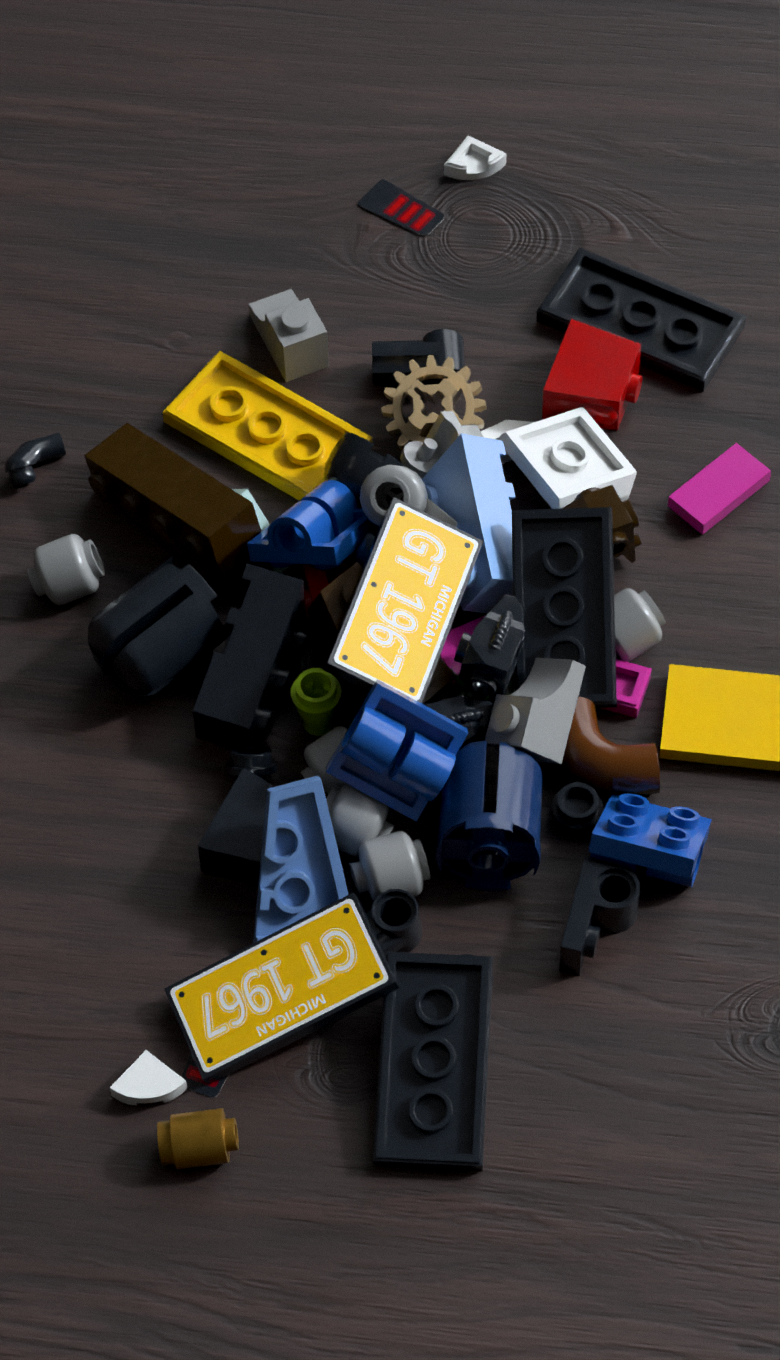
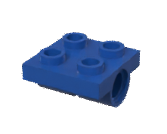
(314, 531)
(397, 750)
(651, 836)

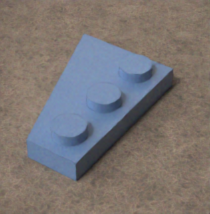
(298, 857)

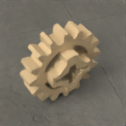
(447, 390)

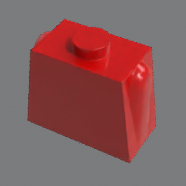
(593, 373)

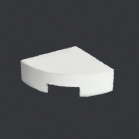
(474, 160)
(148, 1082)

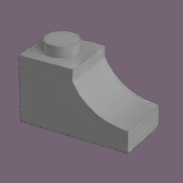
(291, 334)
(540, 711)

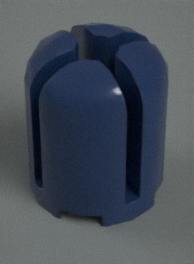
(509, 832)

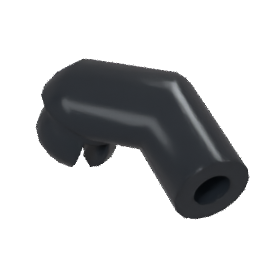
(30, 453)

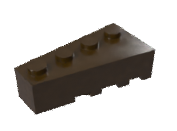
(178, 507)

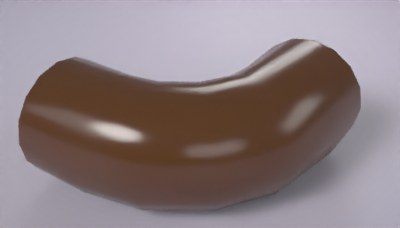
(605, 764)

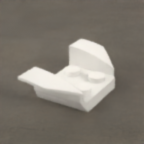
(564, 456)

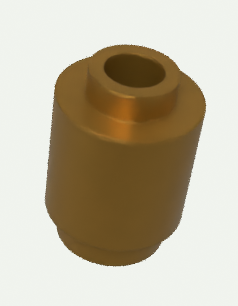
(197, 1139)

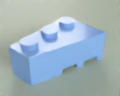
(473, 491)

